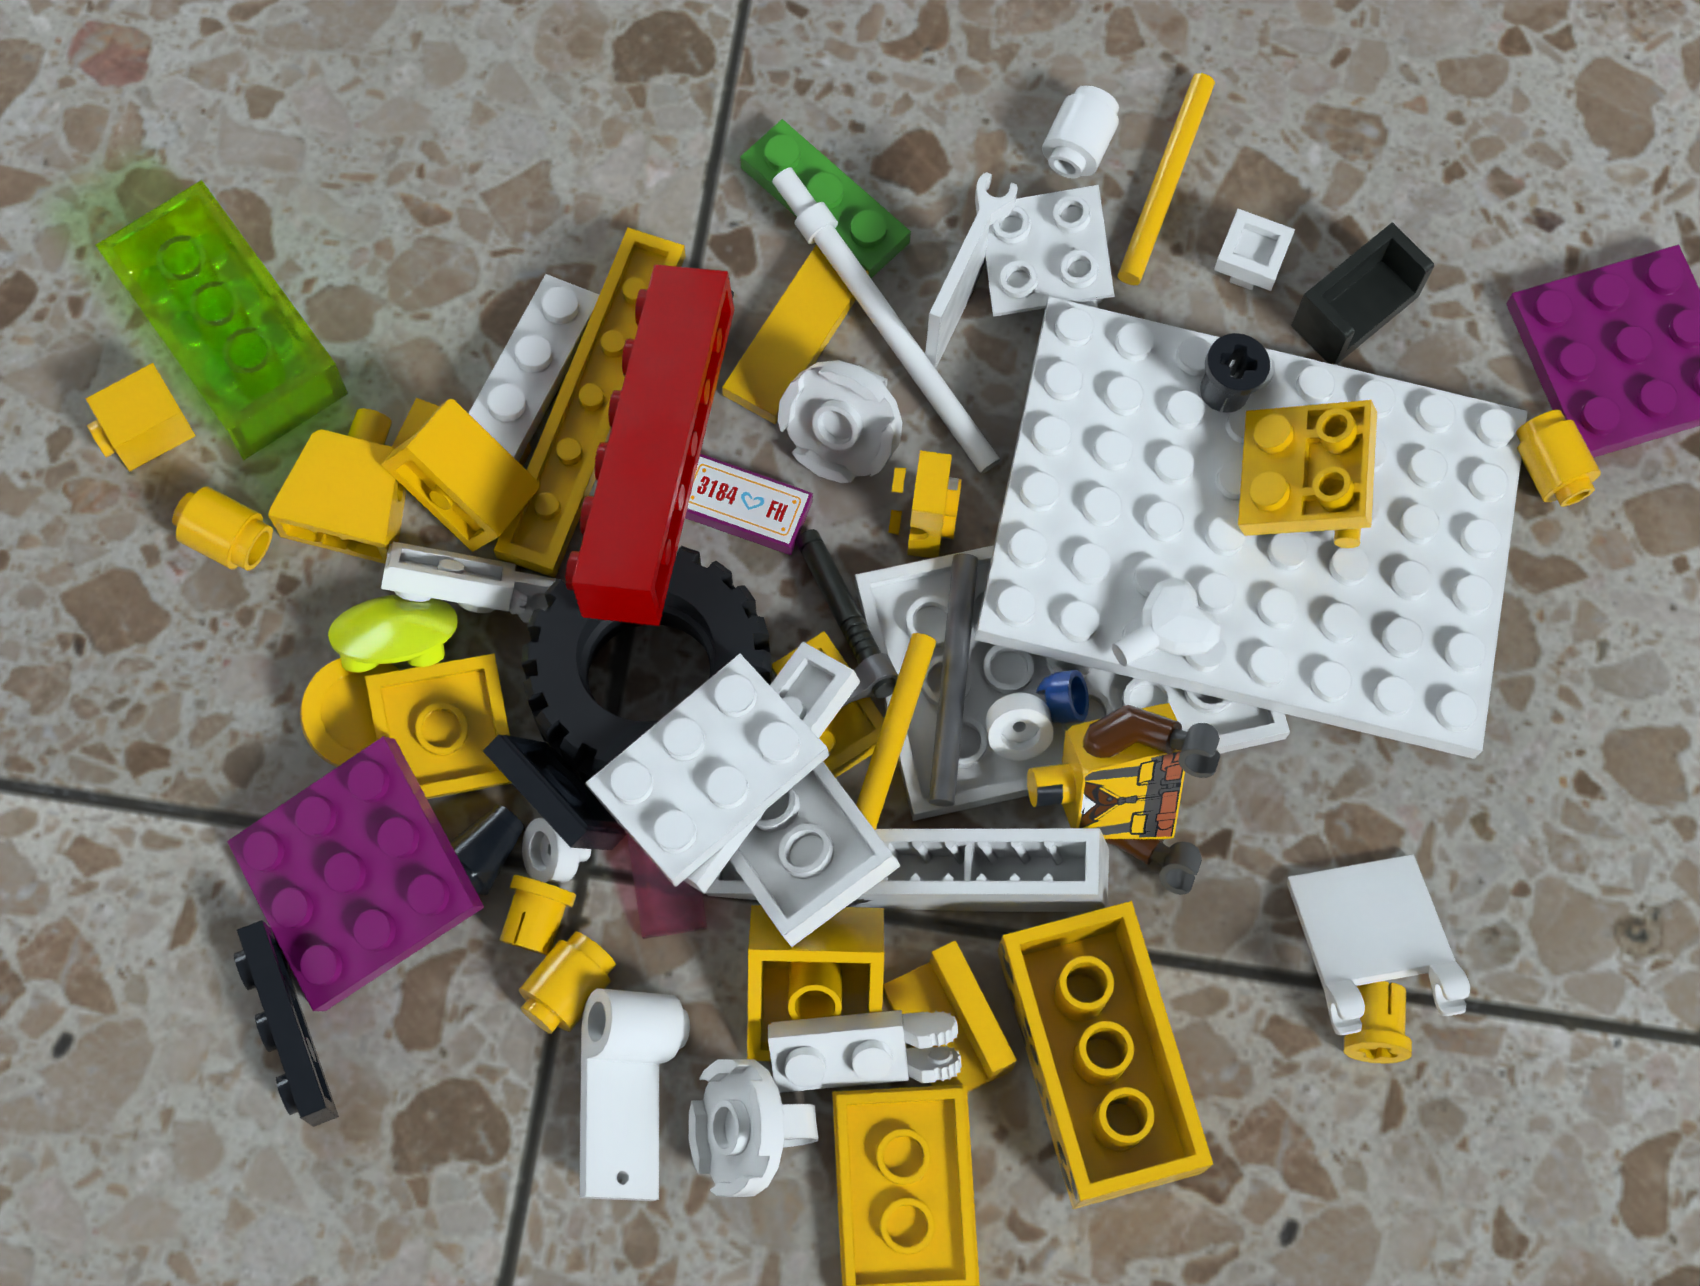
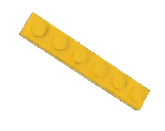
(579, 417)

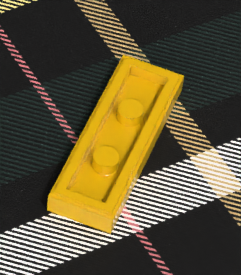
(790, 337)

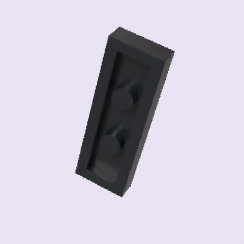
(284, 1025)

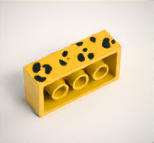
(1103, 1055)

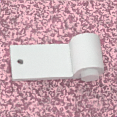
(621, 1053)

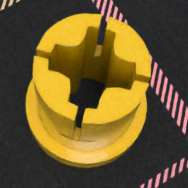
(535, 914)
(1383, 1026)

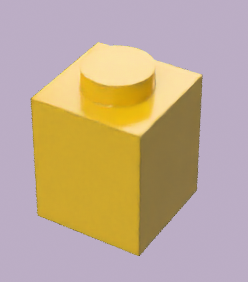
(137, 418)

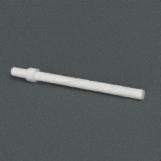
(818, 227)

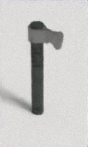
(874, 668)

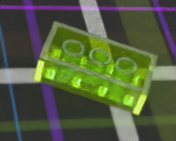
(223, 319)

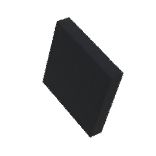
(555, 793)

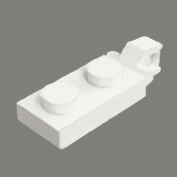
(469, 580)

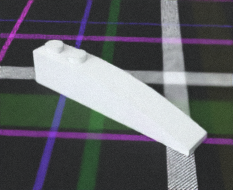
(980, 871)

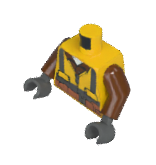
(1129, 783)

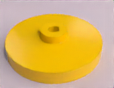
(338, 712)

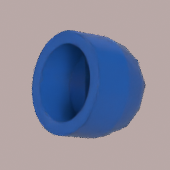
(1065, 696)

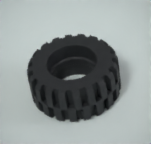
(565, 644)

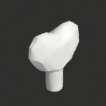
(1170, 624)

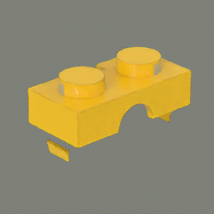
(933, 504)

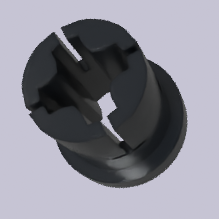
(1248, 370)

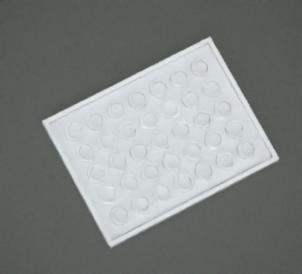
(1141, 483)

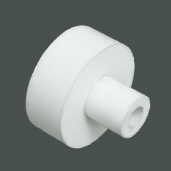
(1019, 726)
(548, 855)

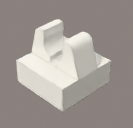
(1253, 250)

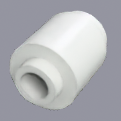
(1081, 132)

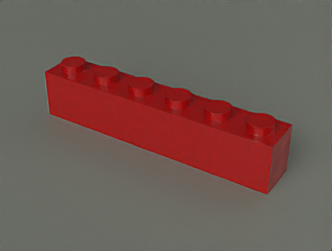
(652, 446)

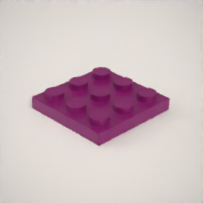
(1618, 348)
(354, 874)

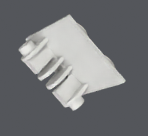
(1051, 249)

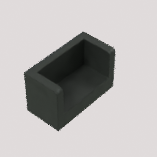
(1362, 294)

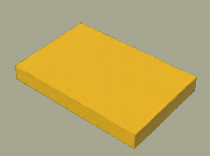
(905, 1187)

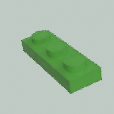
(862, 222)

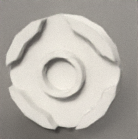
(840, 420)
(744, 1127)

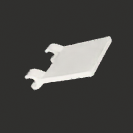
(966, 268)
(1372, 928)

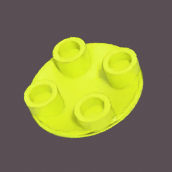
(392, 632)

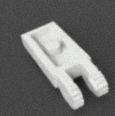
(862, 1050)

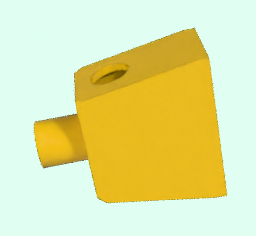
(341, 492)

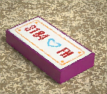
(748, 505)

